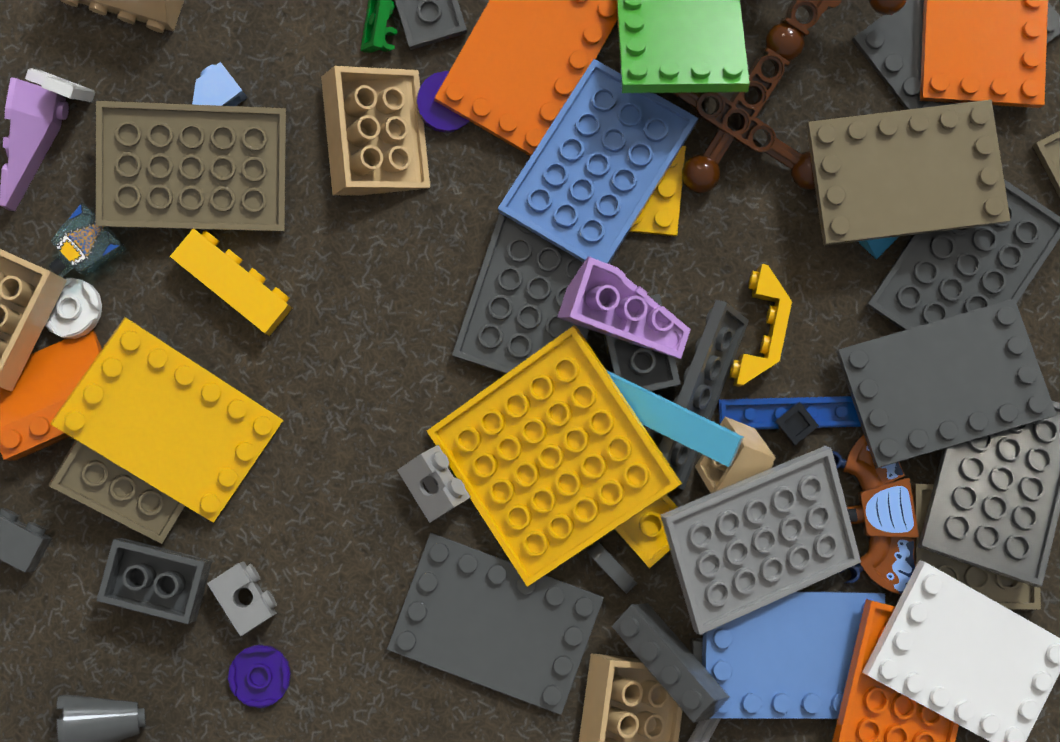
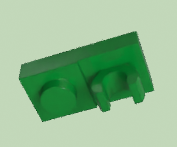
(375, 26)

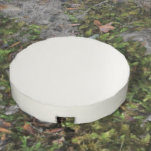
(75, 310)

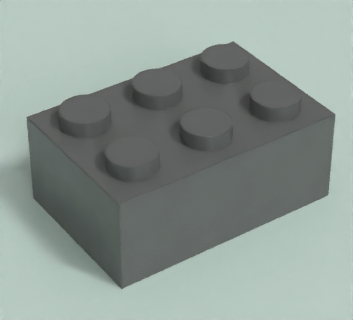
(641, 365)
(154, 580)

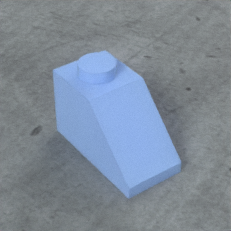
(217, 88)

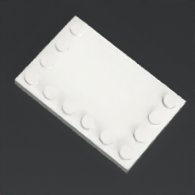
(966, 657)

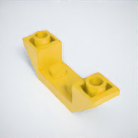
(768, 288)

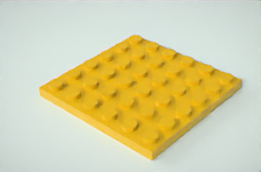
(553, 456)

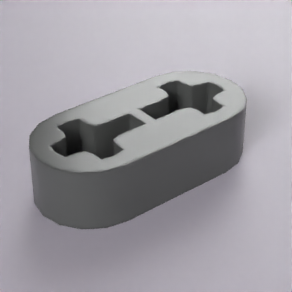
(611, 567)

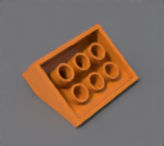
(40, 394)

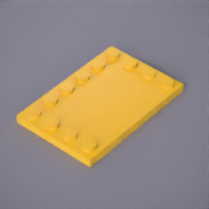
(167, 420)

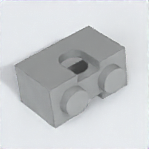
(433, 471)
(226, 590)

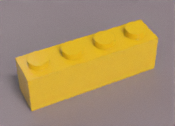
(231, 282)

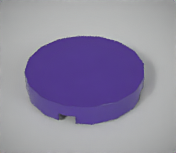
(433, 113)
(266, 667)

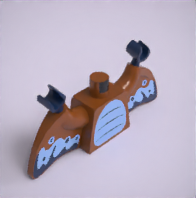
(886, 517)

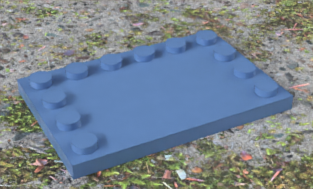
(597, 165)
(787, 656)

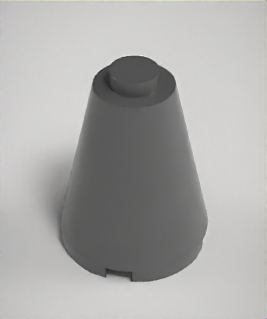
(98, 719)

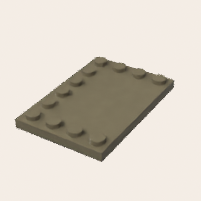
(190, 166)
(907, 172)

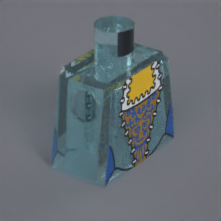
(84, 244)

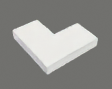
(60, 85)

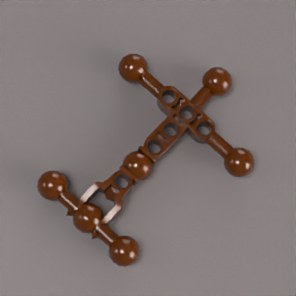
(783, 45)

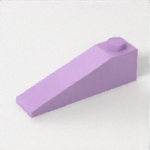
(34, 123)
(613, 305)

